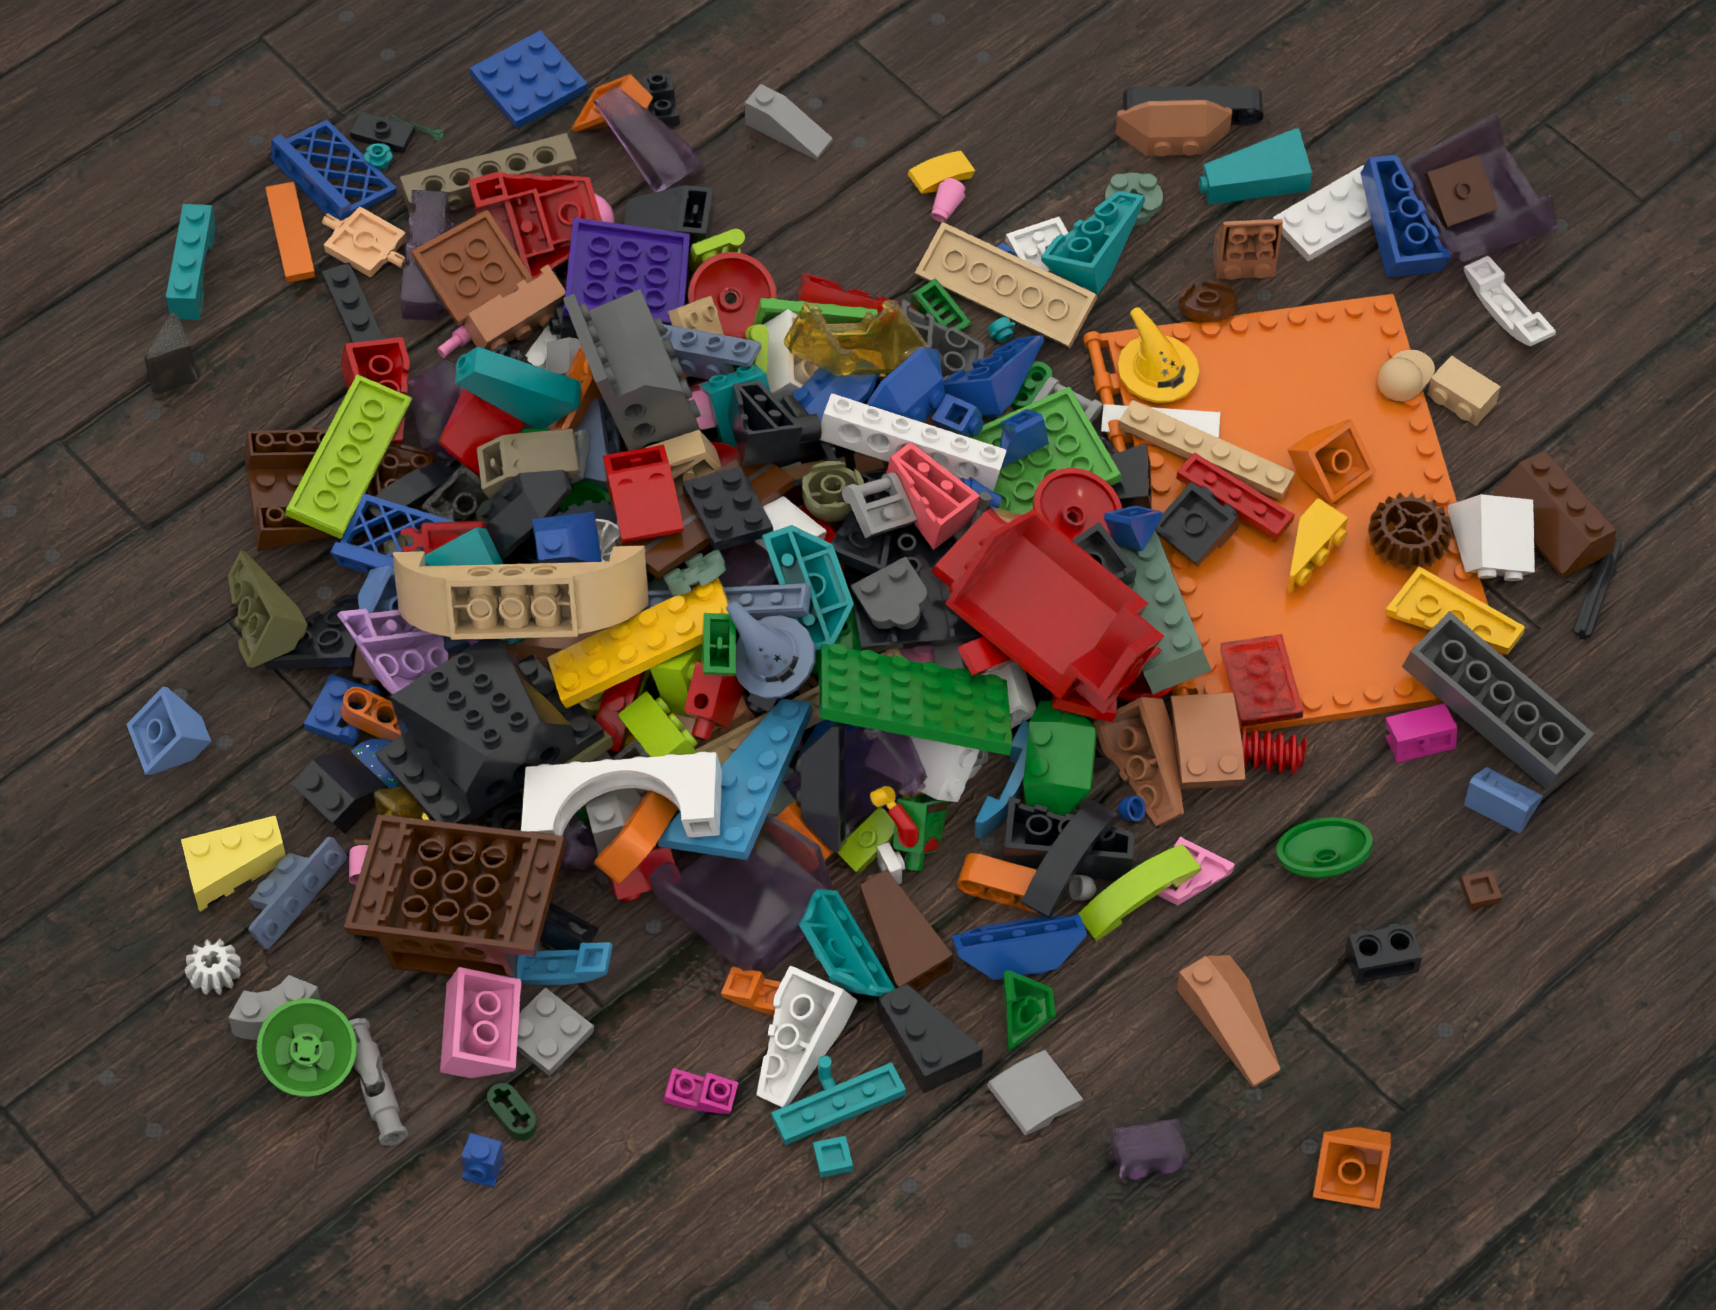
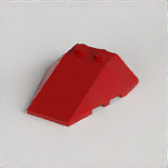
(535, 213)

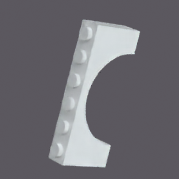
(687, 780)

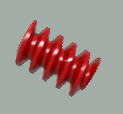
(1273, 751)

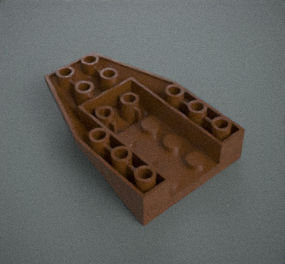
(276, 466)

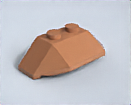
(1174, 126)

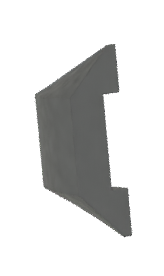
(955, 348)

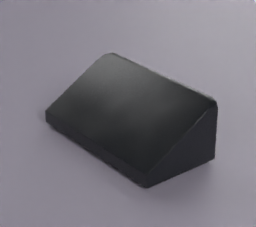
(566, 930)

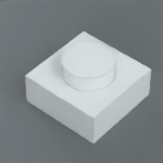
(891, 861)

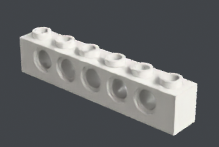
(885, 433)

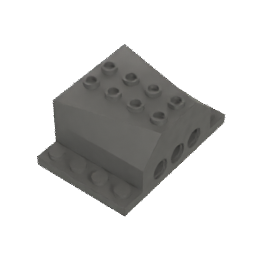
(635, 369)

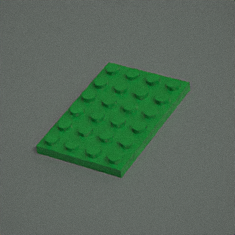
(914, 699)

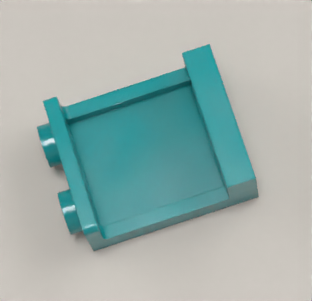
(719, 395)

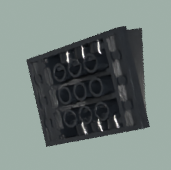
(477, 729)

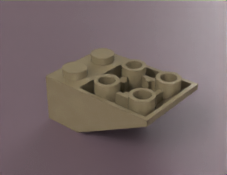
(526, 452)

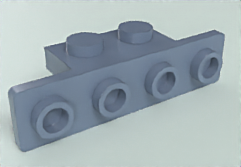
(708, 353)
(291, 889)

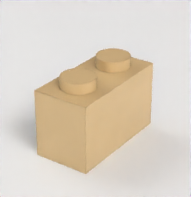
(1463, 390)

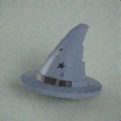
(771, 653)

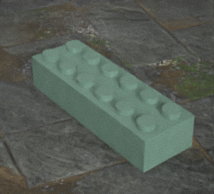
(1181, 649)

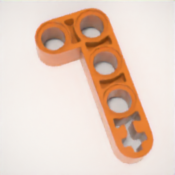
(636, 836)

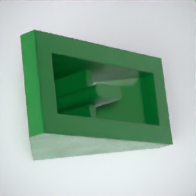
(718, 645)

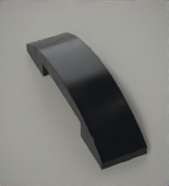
(414, 488)
(1066, 857)

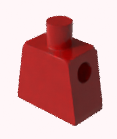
(712, 701)

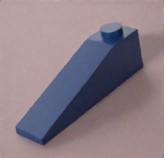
(996, 379)

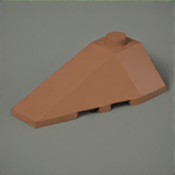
(1145, 754)
(1229, 1011)

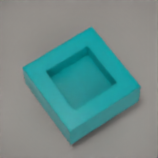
(833, 1156)

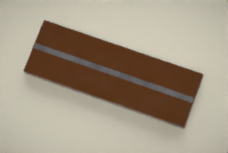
(669, 551)

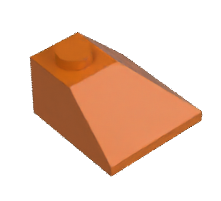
(590, 116)
(1332, 460)
(1353, 1166)

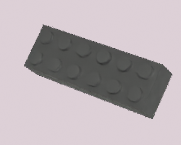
(1497, 700)

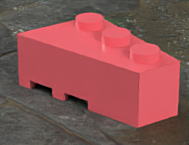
(936, 495)

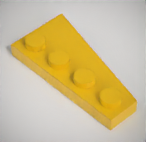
(1429, 598)

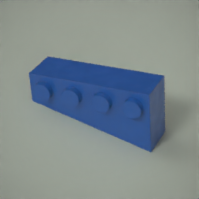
(1399, 220)

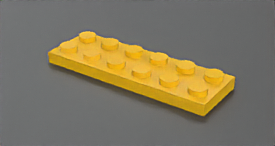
(635, 643)

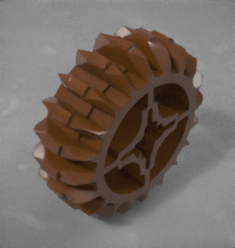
(1408, 541)

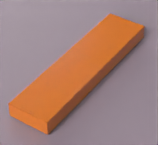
(290, 232)

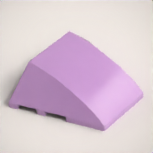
(394, 647)

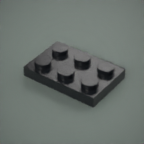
(727, 508)

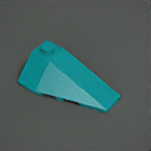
(1094, 245)

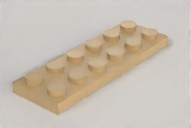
(1006, 285)

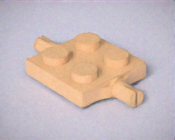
(364, 241)

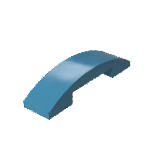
(994, 810)
(565, 966)

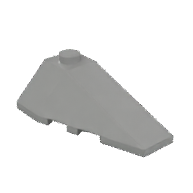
(610, 811)

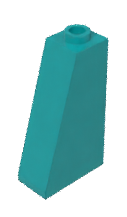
(1258, 171)
(518, 387)
(469, 549)

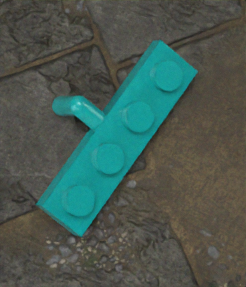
(837, 1101)

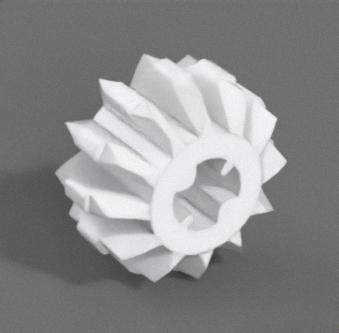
(213, 967)

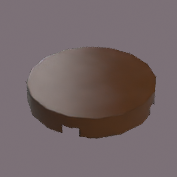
(1208, 302)

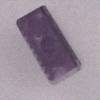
(1148, 1148)

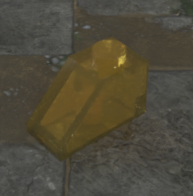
(397, 803)

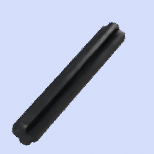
(1596, 593)

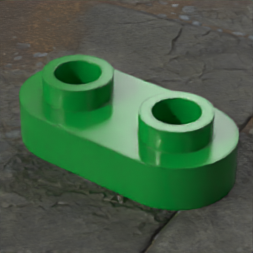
(1030, 388)

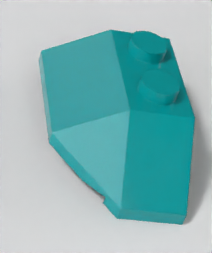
(808, 559)
(842, 946)

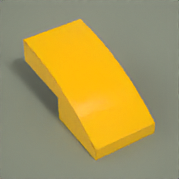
(934, 171)

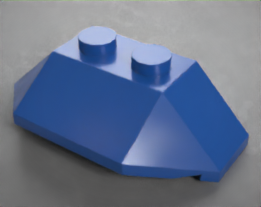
(913, 387)
(818, 389)
(1020, 945)

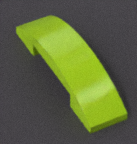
(1136, 888)

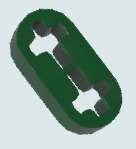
(517, 1107)

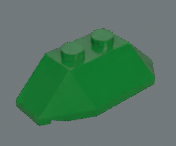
(1058, 759)

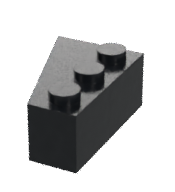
(762, 425)
(927, 1039)

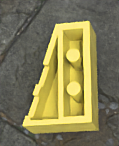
(231, 856)

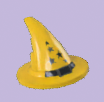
(1156, 364)

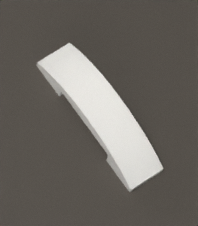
(1504, 305)

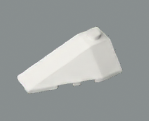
(803, 1029)

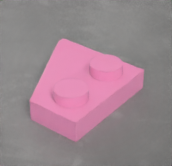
(1213, 870)

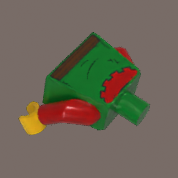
(917, 823)

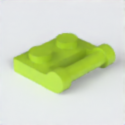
(722, 243)
(760, 334)

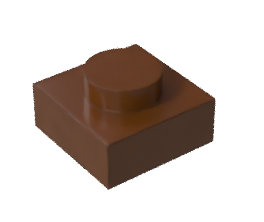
(1480, 889)

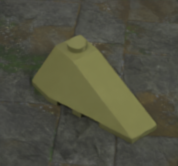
(266, 615)

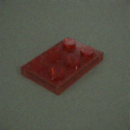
(1261, 680)

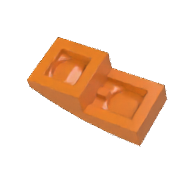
(751, 990)

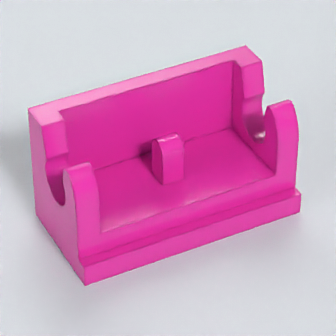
(1421, 733)

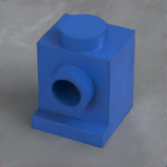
(956, 411)
(482, 1160)

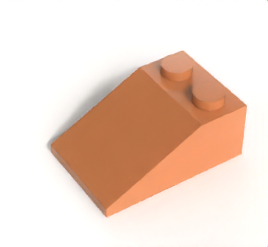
(1207, 741)

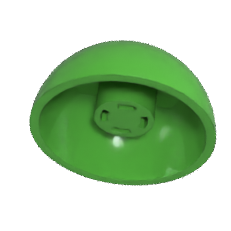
(321, 1036)

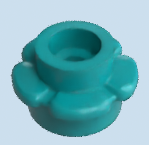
(379, 161)
(1001, 329)

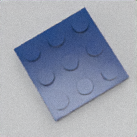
(528, 79)

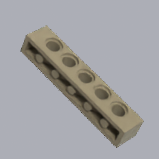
(540, 158)

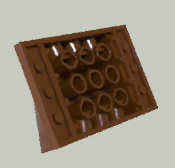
(454, 894)

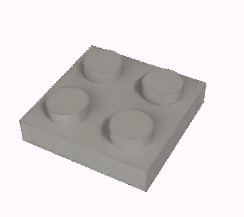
(550, 1031)

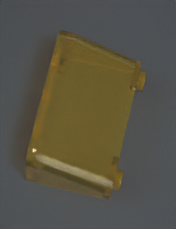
(854, 348)

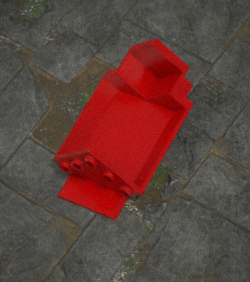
(1049, 606)

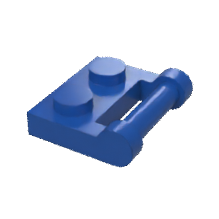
(326, 716)

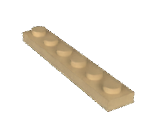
(1186, 440)

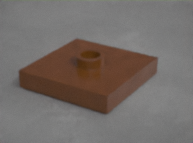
(1461, 191)

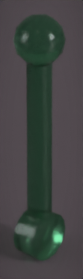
(437, 133)

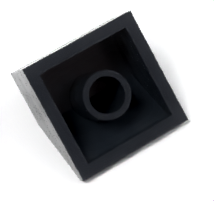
(339, 787)

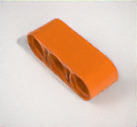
(366, 718)
(995, 880)

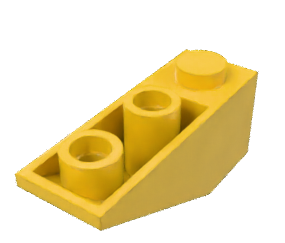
(1317, 534)

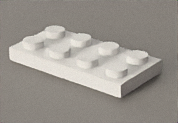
(1327, 216)

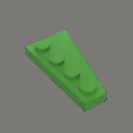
(832, 313)

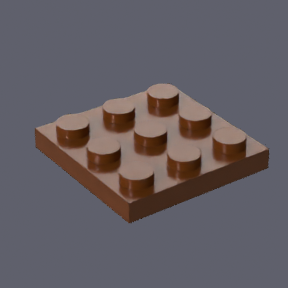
(470, 265)

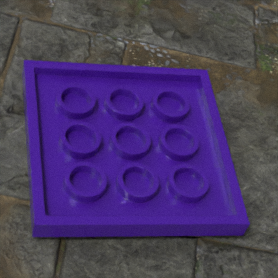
(620, 258)

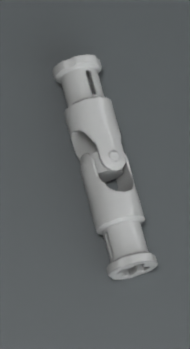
(383, 1107)

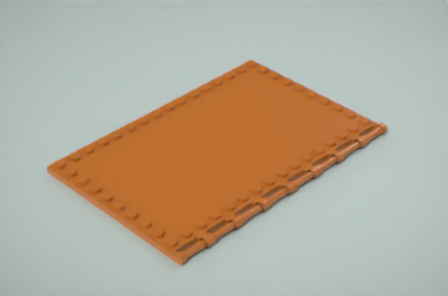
(1275, 384)

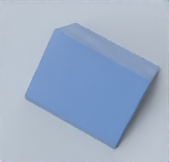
(1501, 799)

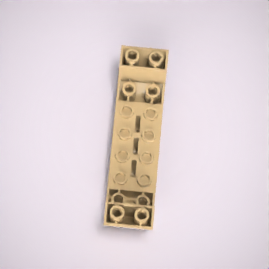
(521, 597)

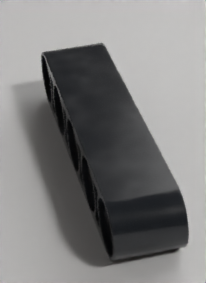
(1243, 100)

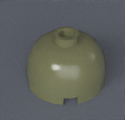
(824, 488)

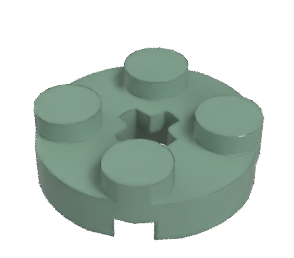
(1142, 185)
(698, 570)

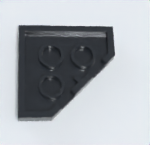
(325, 641)

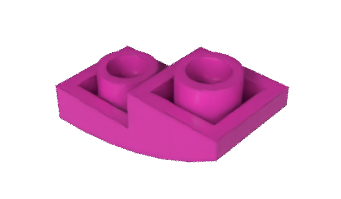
(700, 1093)

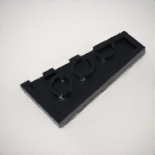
(857, 552)

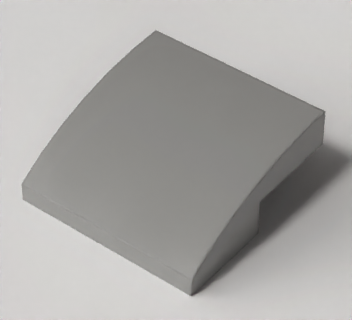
(1034, 1092)

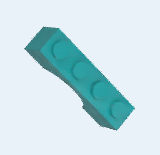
(193, 240)

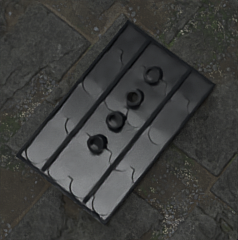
(937, 623)

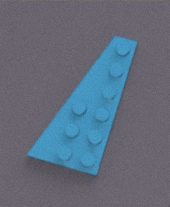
(748, 784)

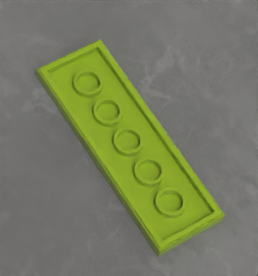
(348, 456)

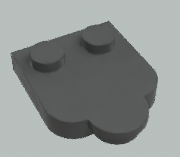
(893, 596)

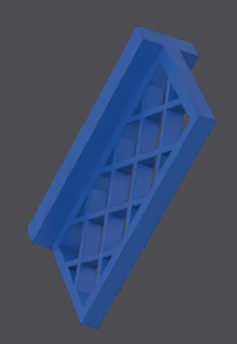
(314, 180)
(360, 557)

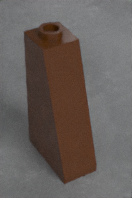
(903, 937)

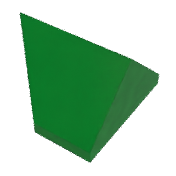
(1026, 1006)

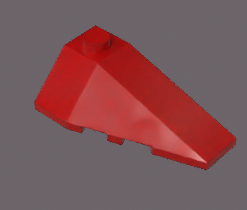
(824, 291)
(380, 361)

